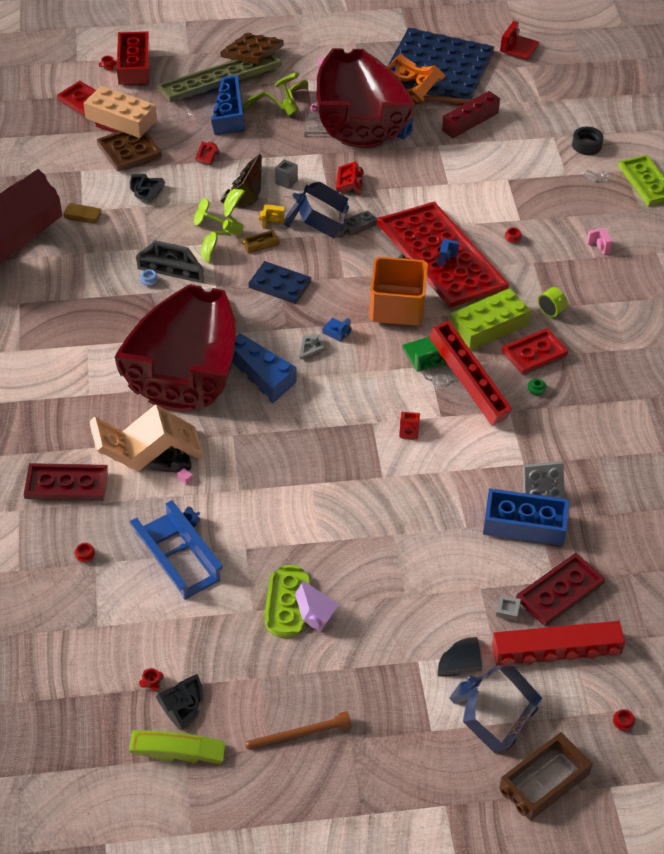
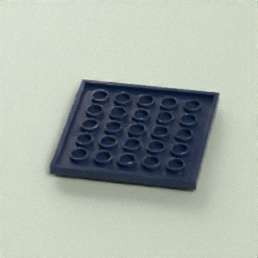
(457, 58)

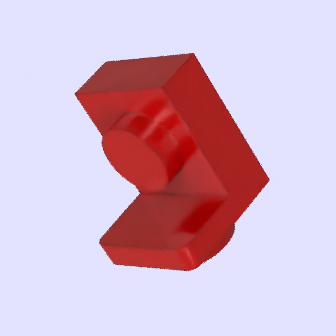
(207, 152)
(409, 425)

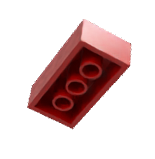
(133, 58)

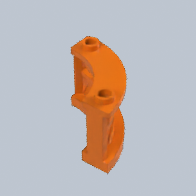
(427, 75)

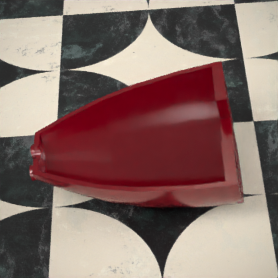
(361, 99)
(181, 350)

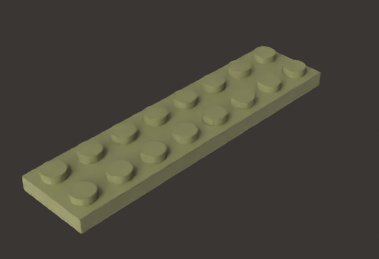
(211, 78)

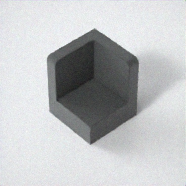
(286, 174)

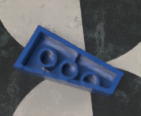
(264, 368)

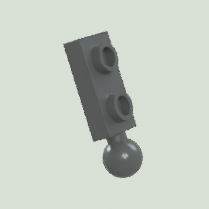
(358, 223)

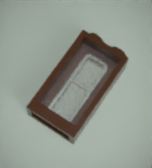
(545, 776)

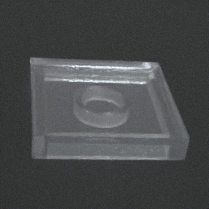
(174, 114)

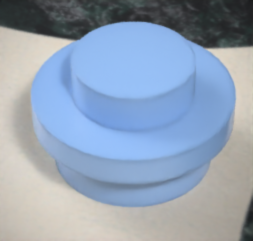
(148, 277)

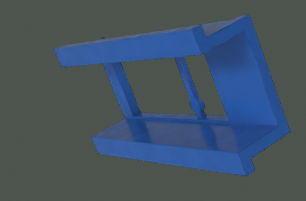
(167, 526)

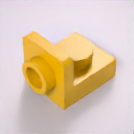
(272, 214)

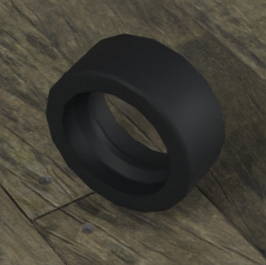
(587, 133)

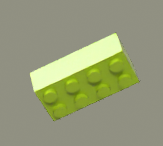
(491, 318)

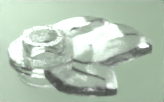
(441, 377)

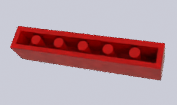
(470, 373)
(558, 643)

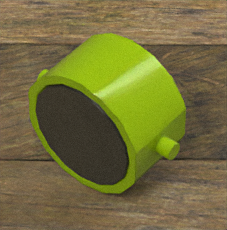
(552, 302)

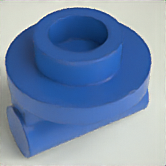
(191, 516)

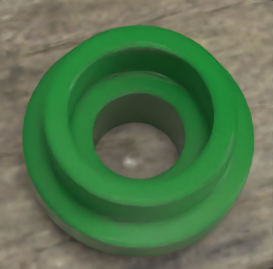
(537, 387)

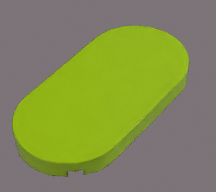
(282, 609)

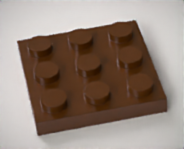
(252, 48)
(127, 150)

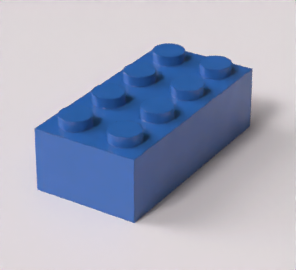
(526, 517)

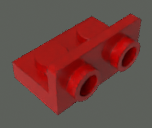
(350, 177)

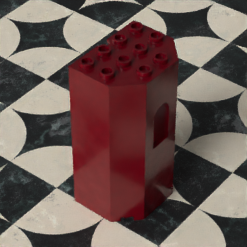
(26, 211)

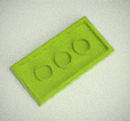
(645, 178)

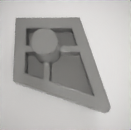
(311, 345)

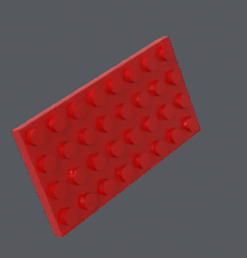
(419, 236)

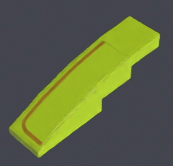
(175, 745)

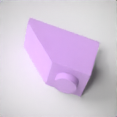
(314, 606)

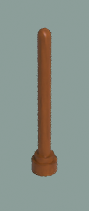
(438, 99)
(341, 721)

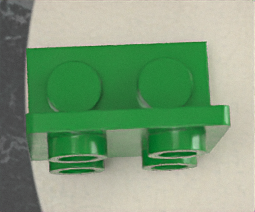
(423, 354)

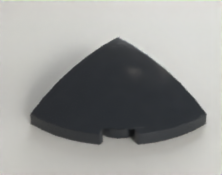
(146, 188)
(171, 461)
(462, 656)
(182, 701)

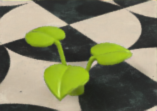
(289, 103)
(231, 226)

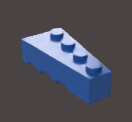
(229, 108)

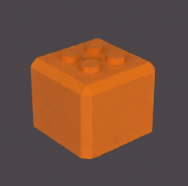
(398, 291)

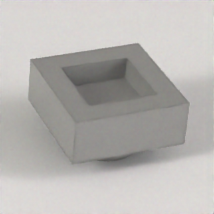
(508, 608)

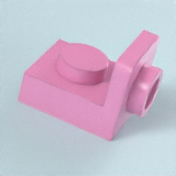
(601, 238)

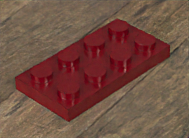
(66, 481)
(560, 589)

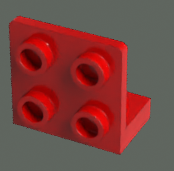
(515, 44)

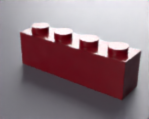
(470, 114)

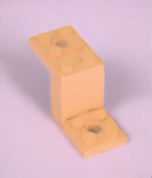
(146, 438)

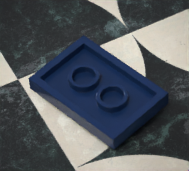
(280, 282)

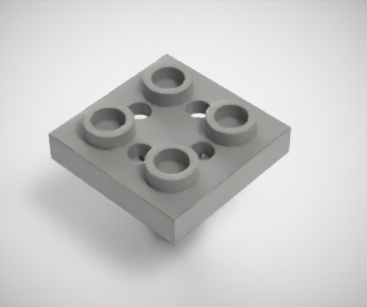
(543, 476)

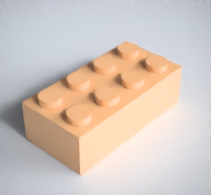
(120, 111)

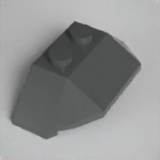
(170, 261)

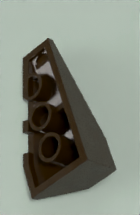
(248, 181)

